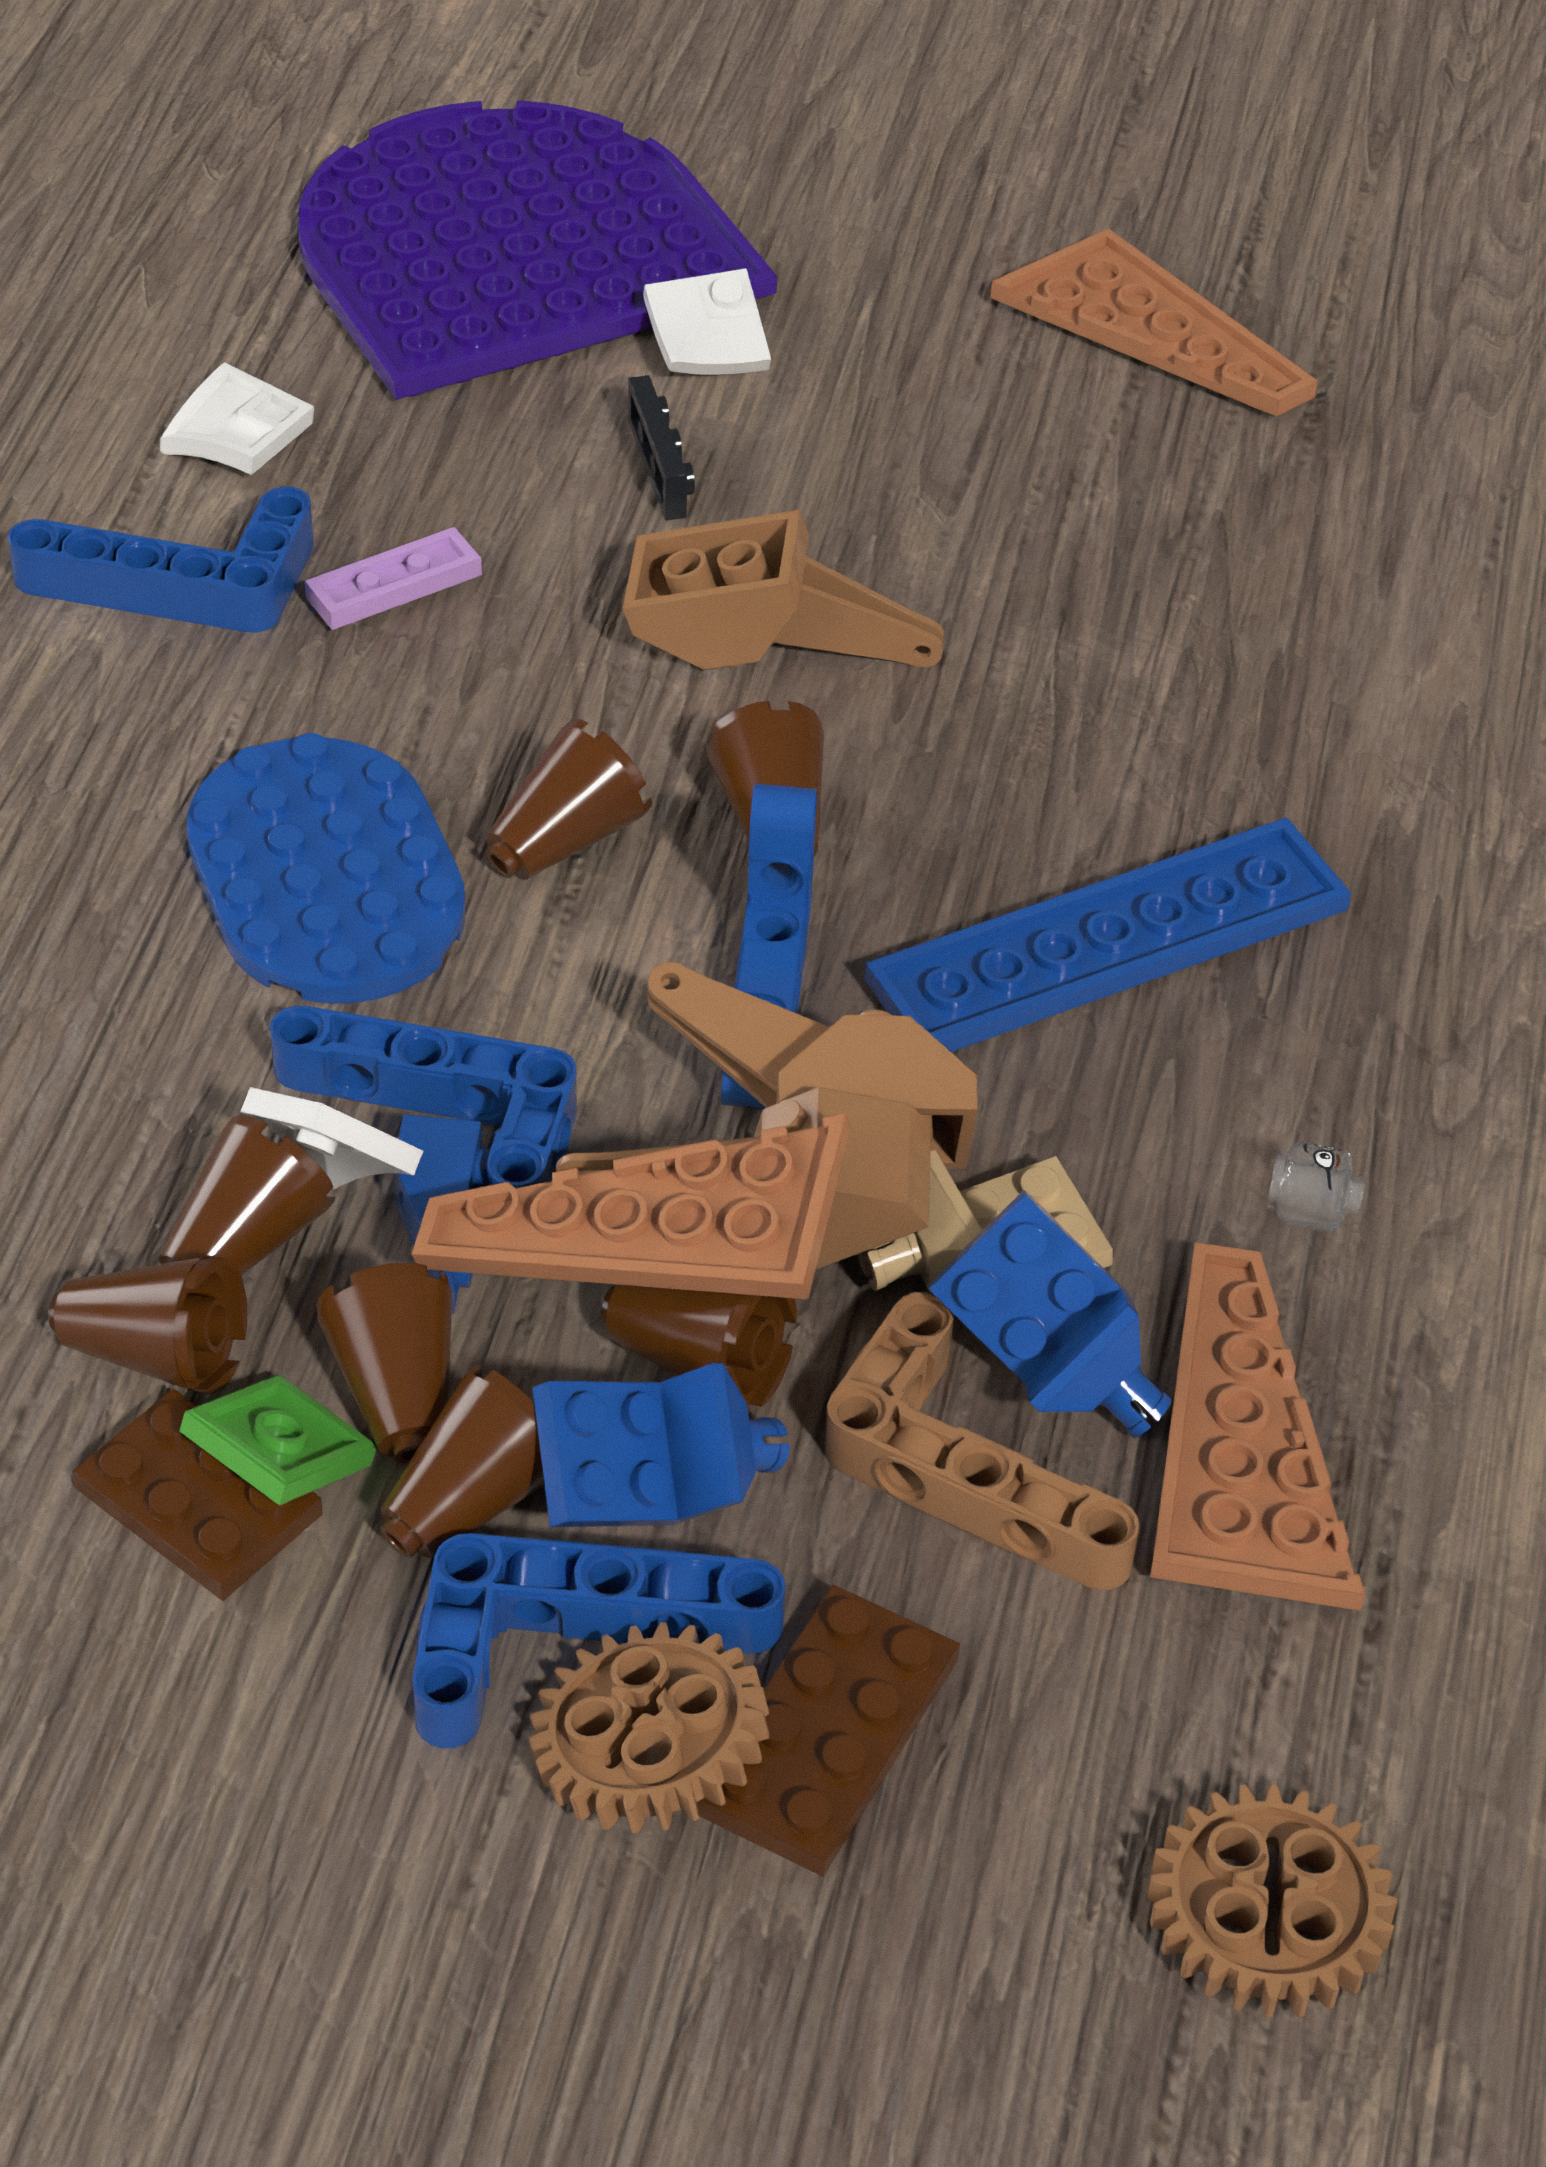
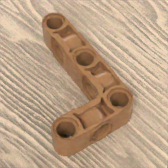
(958, 1474)

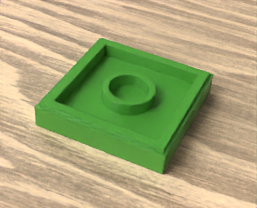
(278, 1439)

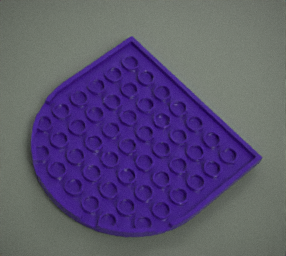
(504, 238)

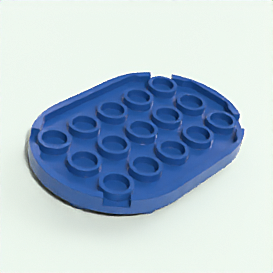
(325, 869)

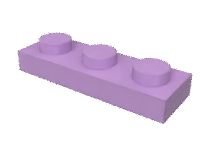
(393, 578)

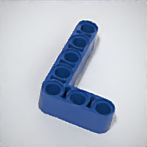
(169, 578)

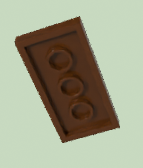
(834, 1727)

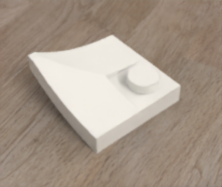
(708, 324)
(236, 421)
(336, 1141)

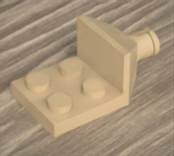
(961, 1215)

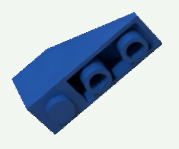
(449, 1164)

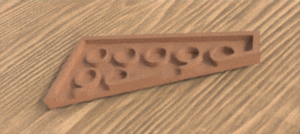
(1140, 309)
(668, 1218)
(1243, 1461)

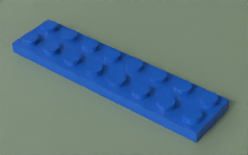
(1109, 936)

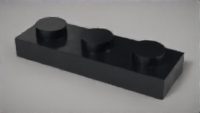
(659, 447)

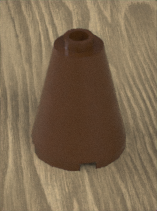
(767, 749)
(566, 803)
(248, 1198)
(158, 1320)
(700, 1328)
(392, 1350)
(468, 1467)

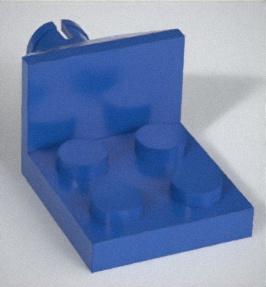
(1051, 1316)
(650, 1448)

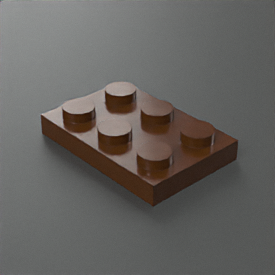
(189, 1500)

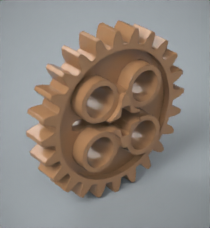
(649, 1727)
(1341, 1904)

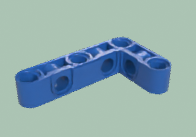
(776, 905)
(437, 1073)
(561, 1590)

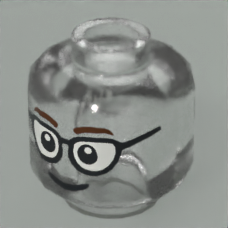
(1315, 1187)

